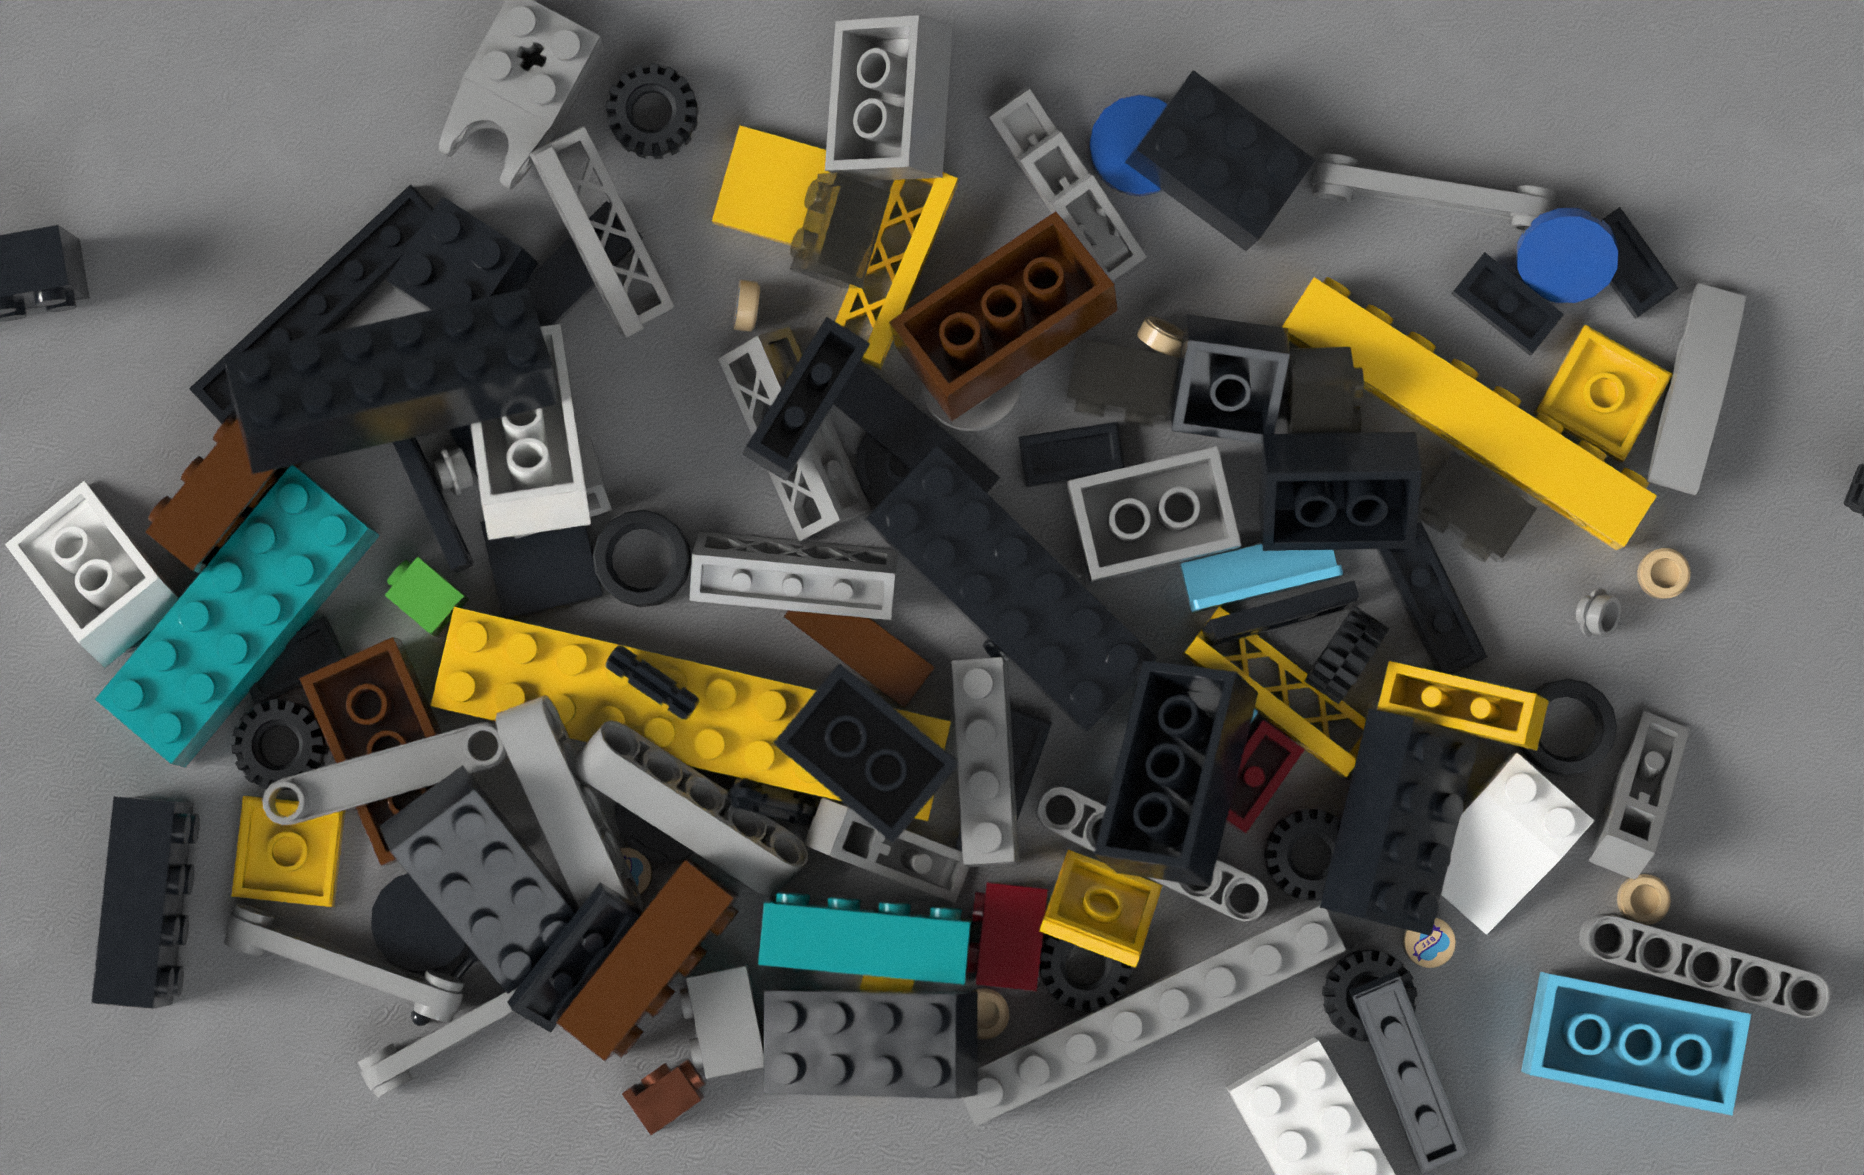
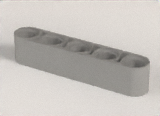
(564, 801)
(690, 808)
(1224, 877)
(1728, 966)

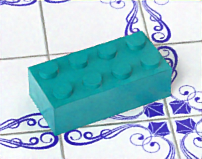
(863, 940)

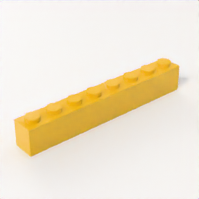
(1473, 417)

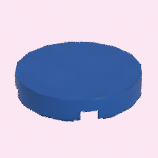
(1116, 136)
(1567, 255)

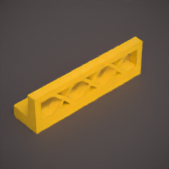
(910, 267)
(1279, 711)

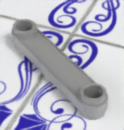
(1340, 178)
(382, 774)
(434, 994)
(390, 1067)

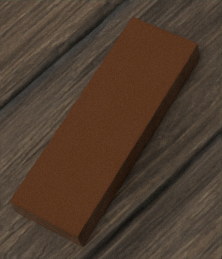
(867, 651)

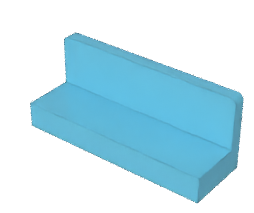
(1254, 574)

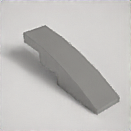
(1065, 182)
(1696, 389)

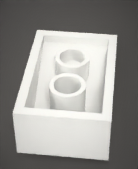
(93, 574)
(1509, 841)

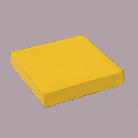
(767, 185)
(1603, 393)
(287, 861)
(1101, 908)

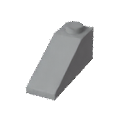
(1640, 796)
(908, 860)

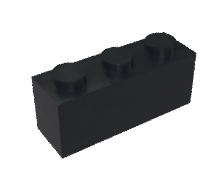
(806, 398)

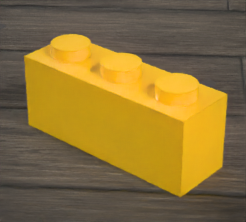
(1464, 705)

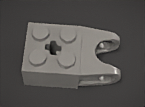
(517, 101)

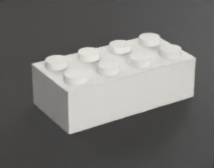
(533, 462)
(1307, 1117)

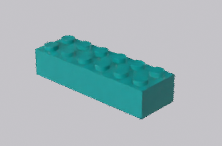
(237, 617)

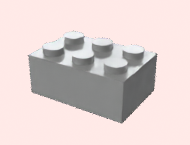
(889, 98)
(1153, 514)

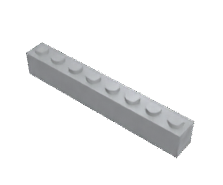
(1153, 1012)

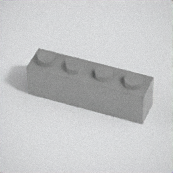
(985, 762)

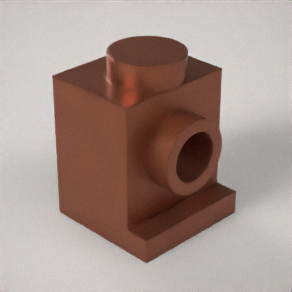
(666, 1095)

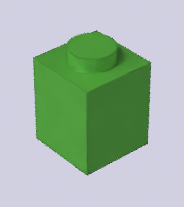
(424, 595)

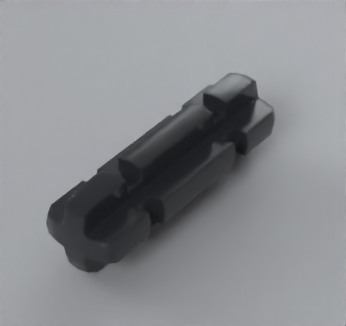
(652, 682)
(772, 802)

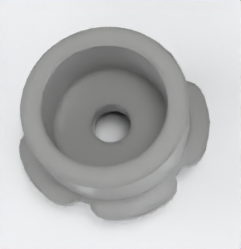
(452, 471)
(1598, 613)

